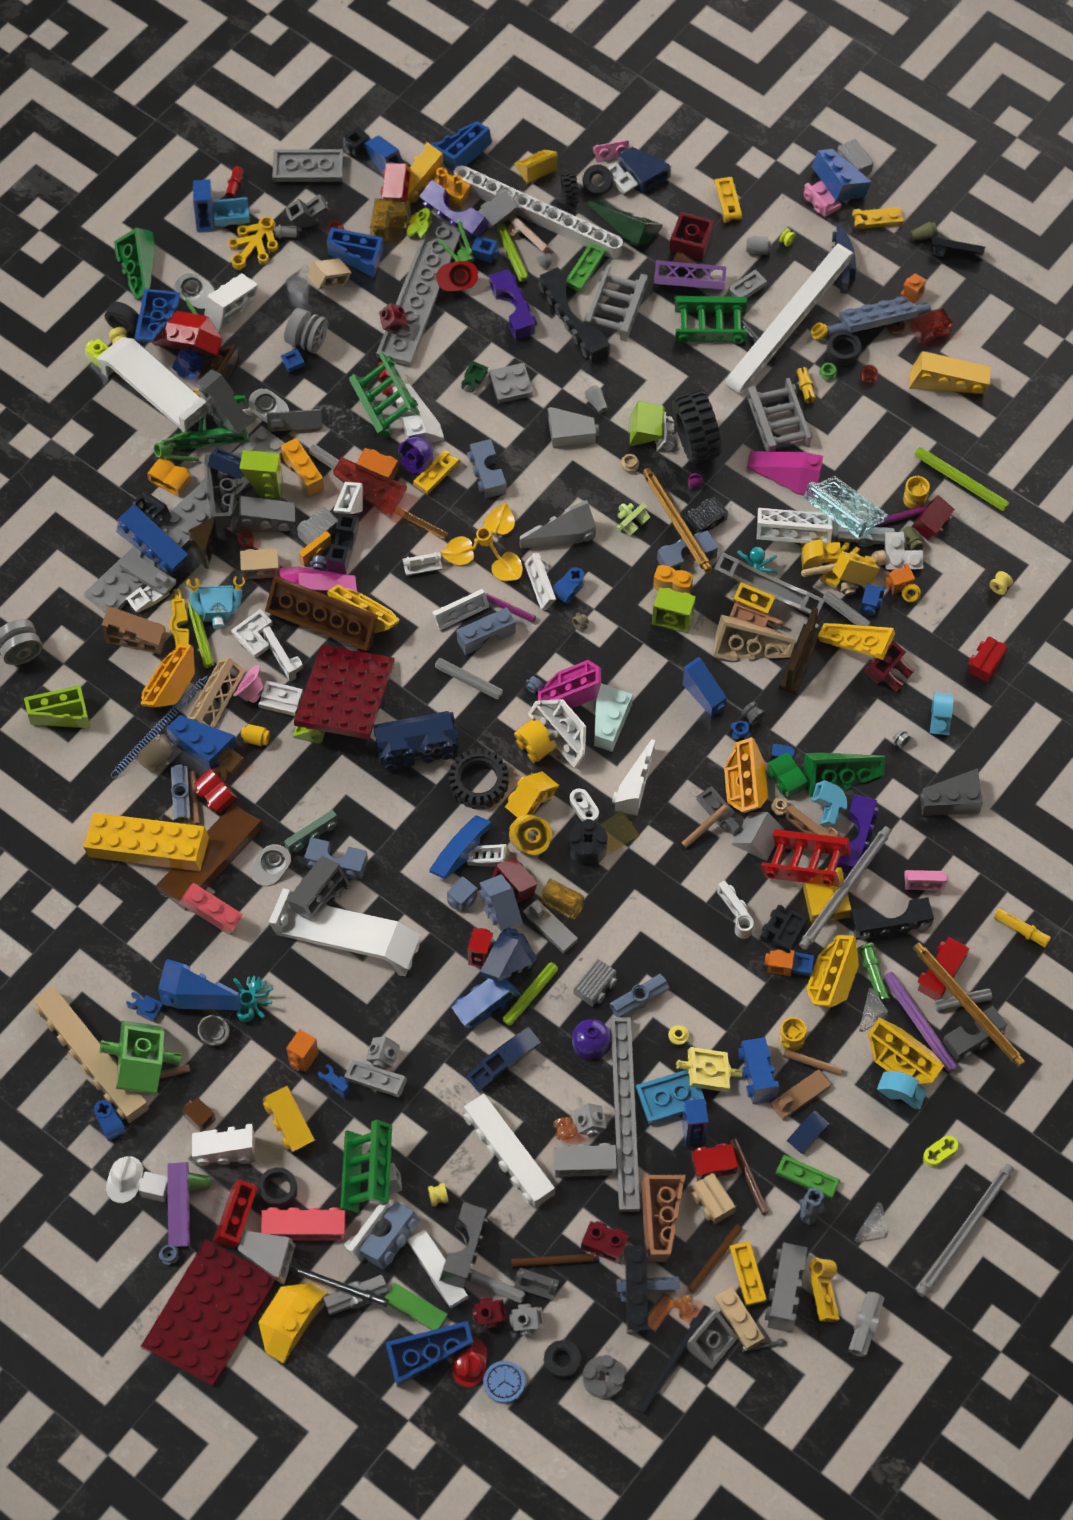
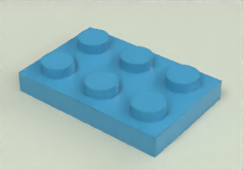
(666, 1096)

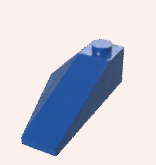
(154, 313)

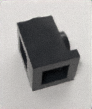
(355, 141)

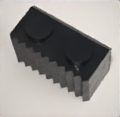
(706, 516)

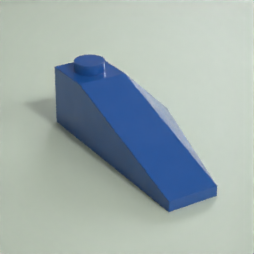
(188, 990)

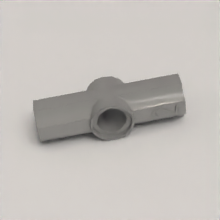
(871, 536)
(340, 1300)
(866, 1324)

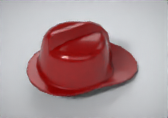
(457, 276)
(470, 1364)

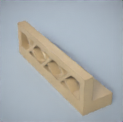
(212, 688)

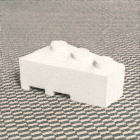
(224, 1146)

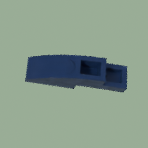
(841, 237)
(503, 1058)

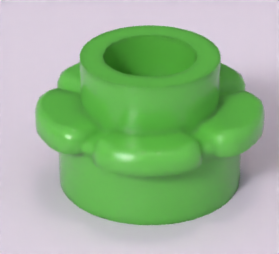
(828, 367)

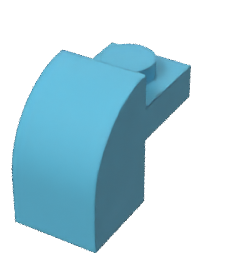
(941, 713)
(832, 799)
(902, 1086)

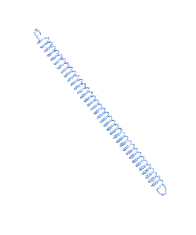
(159, 729)

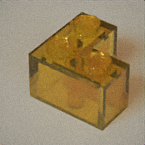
(389, 214)

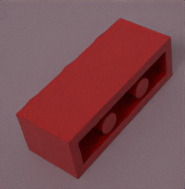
(950, 957)
(235, 1214)

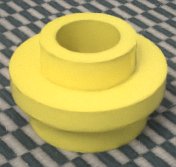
(678, 1040)

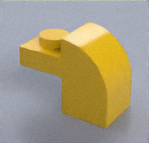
(816, 553)

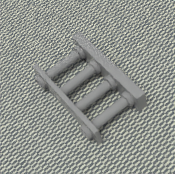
(629, 314)
(766, 428)

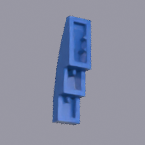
(457, 850)

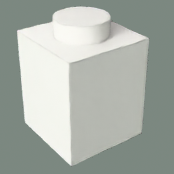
(153, 1187)

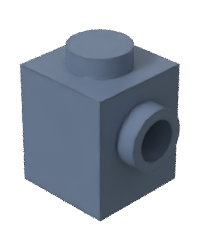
(462, 894)

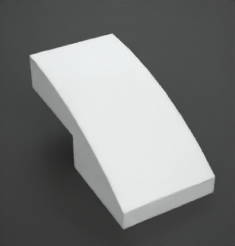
(622, 180)
(144, 598)

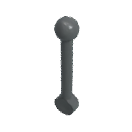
(780, 1342)

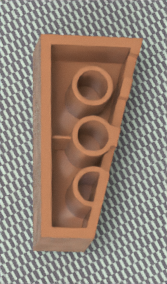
(660, 1212)

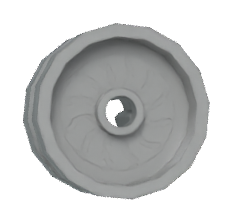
(19, 642)

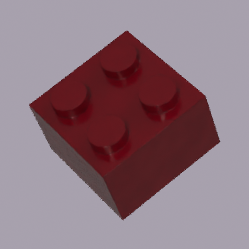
(691, 235)

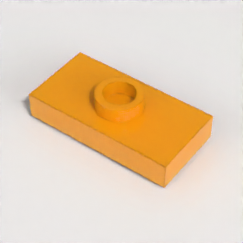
(315, 548)

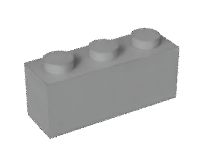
(585, 1160)

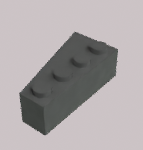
(221, 494)
(787, 1287)

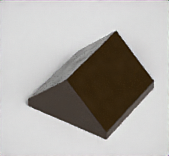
(223, 363)
(203, 541)

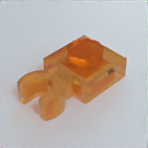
(228, 762)

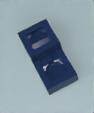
(808, 1132)

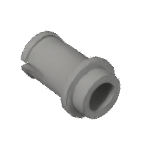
(285, 231)

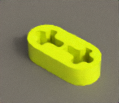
(937, 1148)

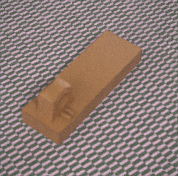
(517, 227)
(806, 824)
(800, 1094)

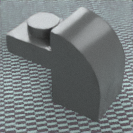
(306, 214)

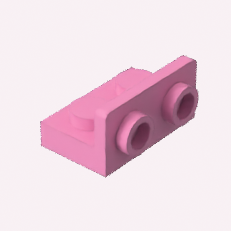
(821, 198)
(925, 880)

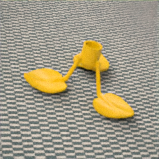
(499, 520)

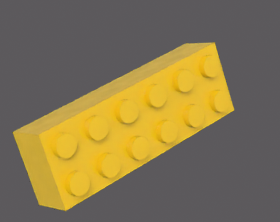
(146, 841)

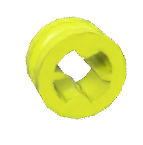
(787, 237)

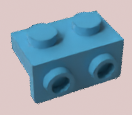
(231, 212)

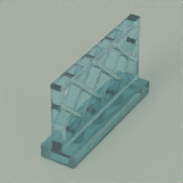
(843, 512)

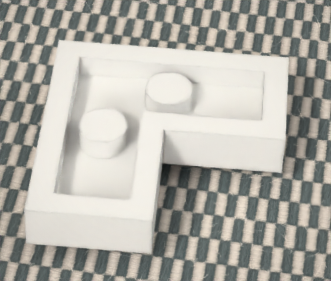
(897, 556)
(249, 633)

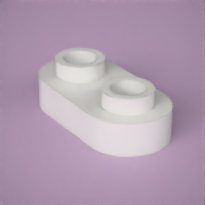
(585, 807)

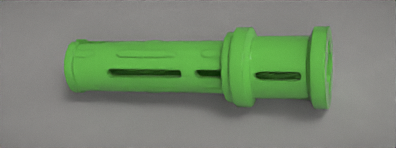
(872, 964)

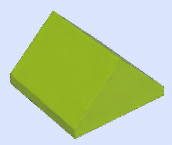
(646, 423)

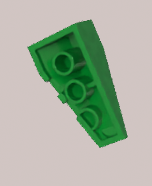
(136, 255)
(841, 769)

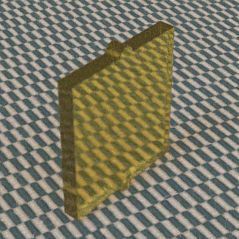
(619, 831)

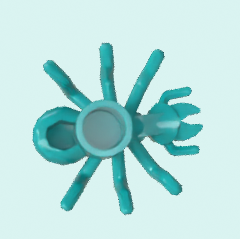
(757, 556)
(249, 1000)

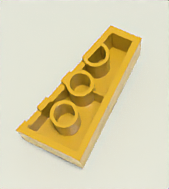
(948, 374)

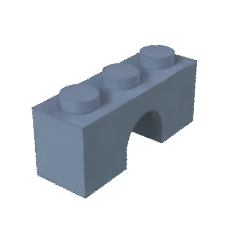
(491, 481)
(672, 554)
(474, 634)
(352, 863)
(382, 1250)

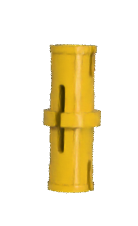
(806, 385)

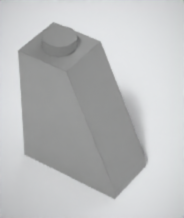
(571, 428)
(268, 1252)

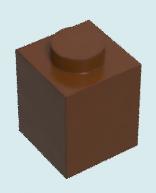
(199, 1114)

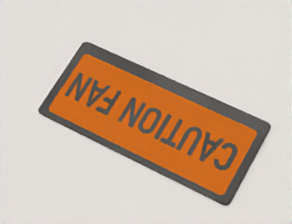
(659, 1311)

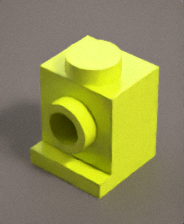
(94, 350)

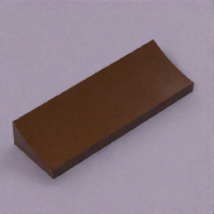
(321, 613)
(226, 841)

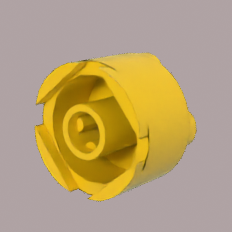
(535, 739)
(520, 830)

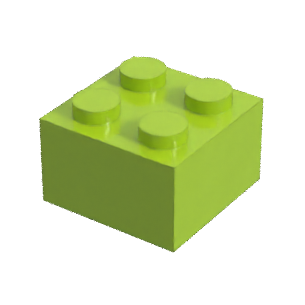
(673, 610)

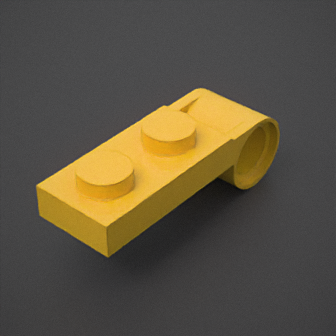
(821, 1272)

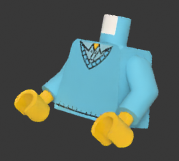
(215, 602)

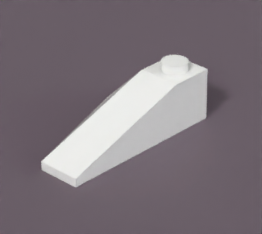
(420, 425)
(632, 787)

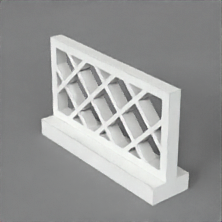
(800, 531)

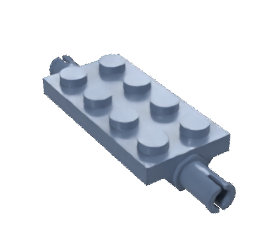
(877, 315)

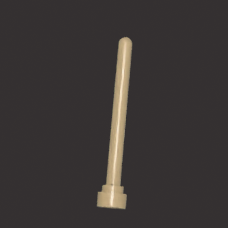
(879, 557)

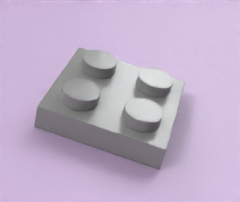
(511, 383)

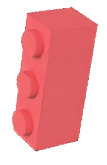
(211, 908)

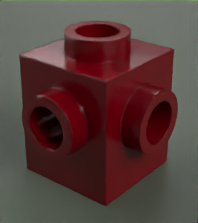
(393, 318)
(496, 1312)

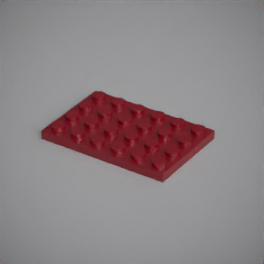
(344, 692)
(208, 1313)

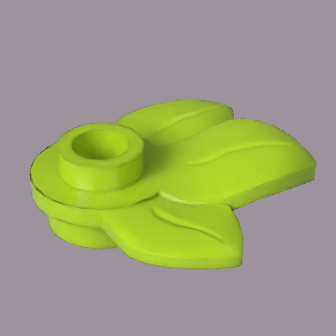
(420, 223)

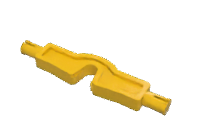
(179, 618)

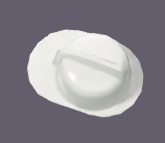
(194, 289)
(264, 402)
(270, 865)
(124, 1179)

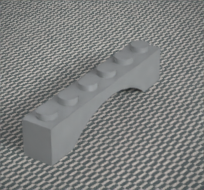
(781, 590)

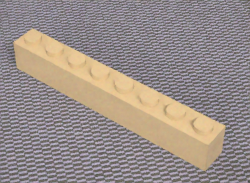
(86, 1049)

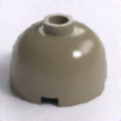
(156, 754)

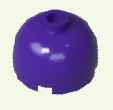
(416, 454)
(591, 1039)

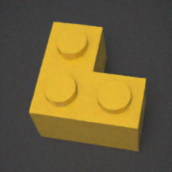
(530, 793)

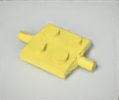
(708, 1069)

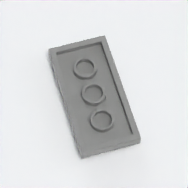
(308, 165)

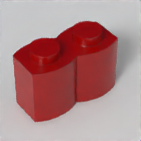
(215, 791)

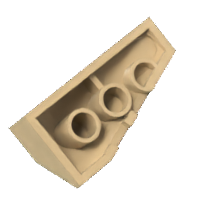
(744, 640)

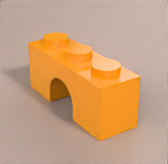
(307, 473)

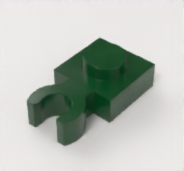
(474, 374)

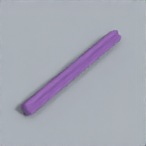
(920, 1022)

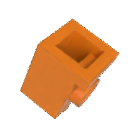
(914, 288)
(899, 579)
(779, 962)

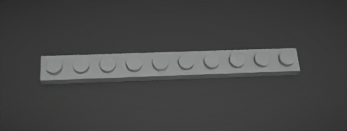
(625, 1115)

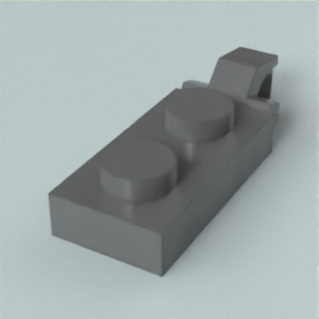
(711, 802)

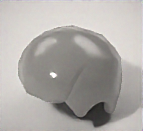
(213, 1030)

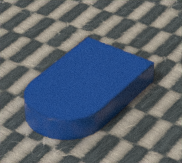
(779, 750)

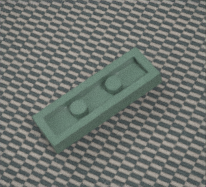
(314, 830)

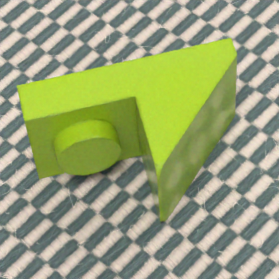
(308, 734)

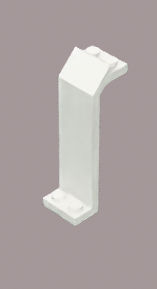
(153, 382)
(349, 932)

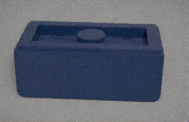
(225, 462)

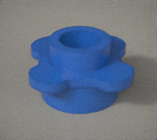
(744, 726)

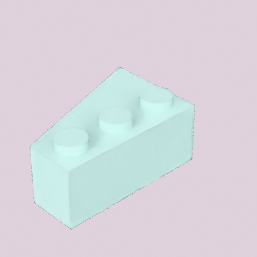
(611, 713)

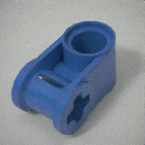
(569, 585)
(109, 1122)

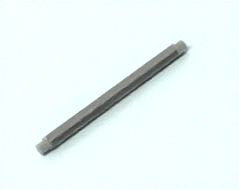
(845, 887)
(967, 1227)

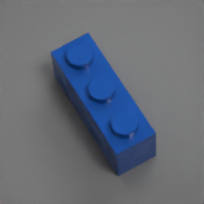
(695, 1121)

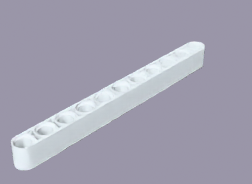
(544, 214)
(789, 319)

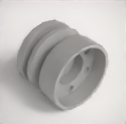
(306, 330)

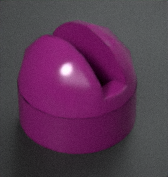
(695, 481)

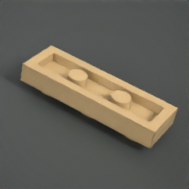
(739, 1318)

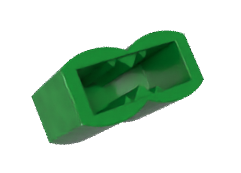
(786, 775)

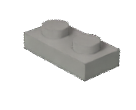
(748, 285)

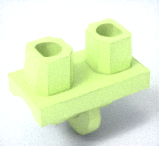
(627, 524)

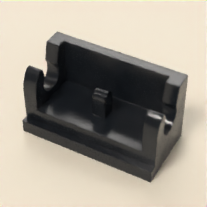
(153, 508)

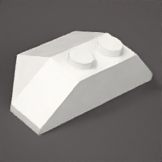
(563, 727)

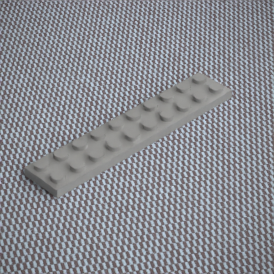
(420, 290)

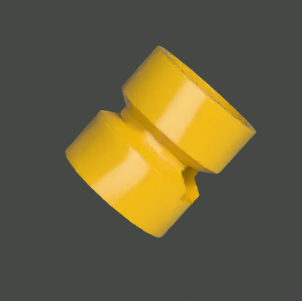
(916, 492)
(792, 1034)

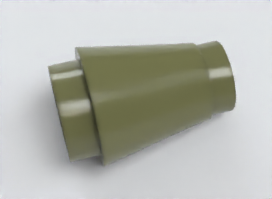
(925, 232)
(913, 539)

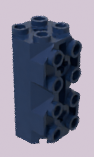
(421, 737)

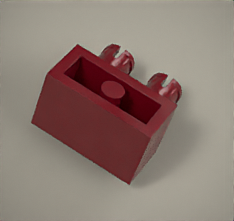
(880, 670)

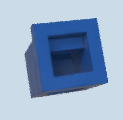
(484, 249)
(872, 599)

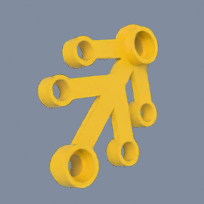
(254, 241)

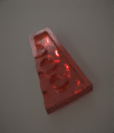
(377, 489)

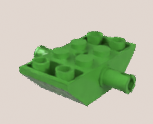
(140, 1056)

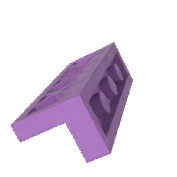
(687, 281)
(178, 1204)

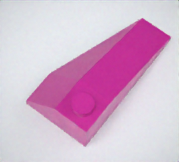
(787, 468)
(318, 579)

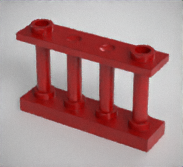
(806, 842)

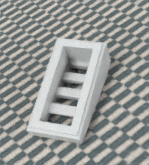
(489, 849)

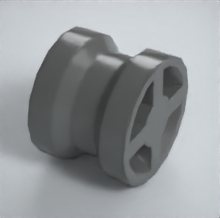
(753, 713)

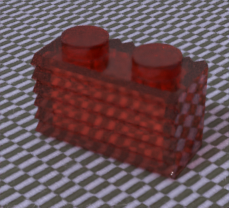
(931, 325)

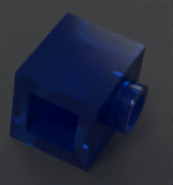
(187, 363)

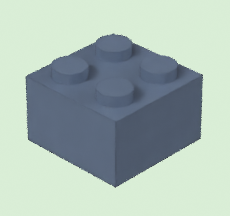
(500, 902)

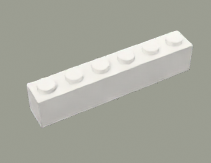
(509, 1151)

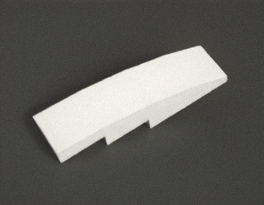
(433, 1262)

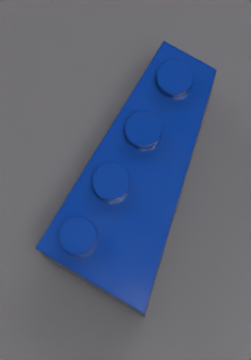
(151, 540)

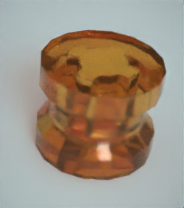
(564, 1128)
(685, 1306)

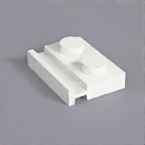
(280, 698)

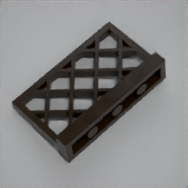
(801, 655)

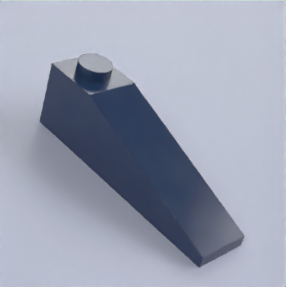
(508, 955)

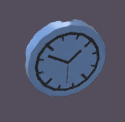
(504, 1382)

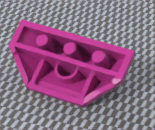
(574, 685)

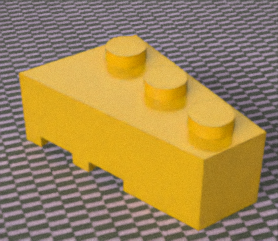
(424, 171)
(288, 1119)

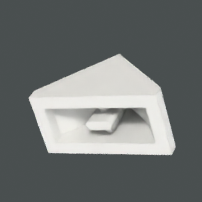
(350, 499)

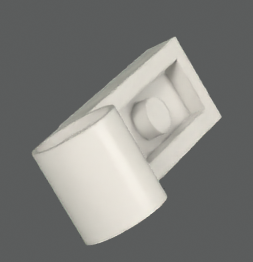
(738, 908)

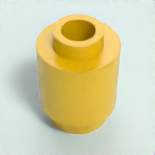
(255, 735)

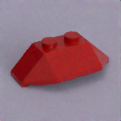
(190, 332)

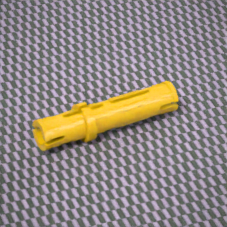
(1030, 932)

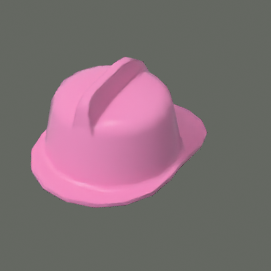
(250, 685)

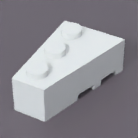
(229, 299)

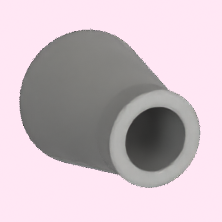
(596, 398)

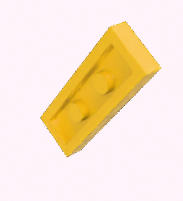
(747, 1273)

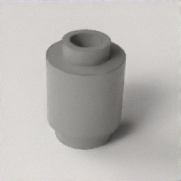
(758, 245)

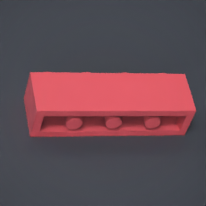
(305, 1224)

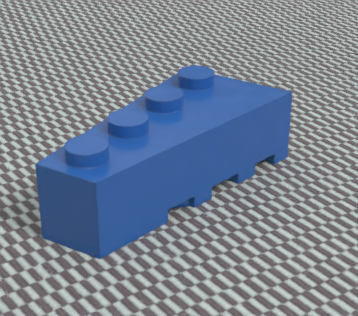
(423, 1351)

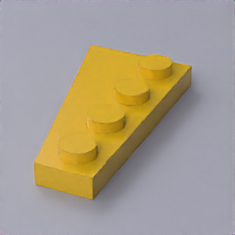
(861, 639)

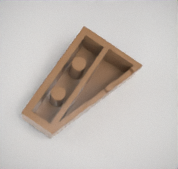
(133, 631)

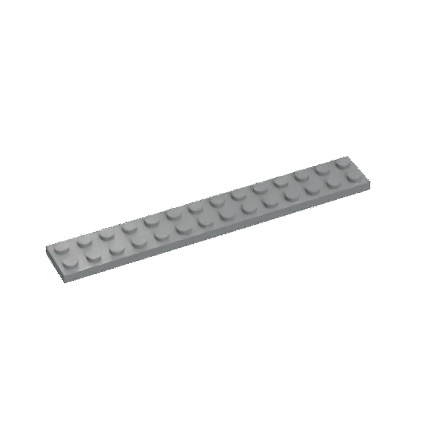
(193, 510)

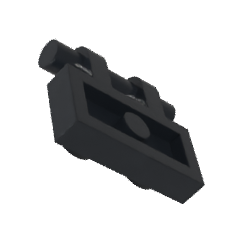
(789, 930)

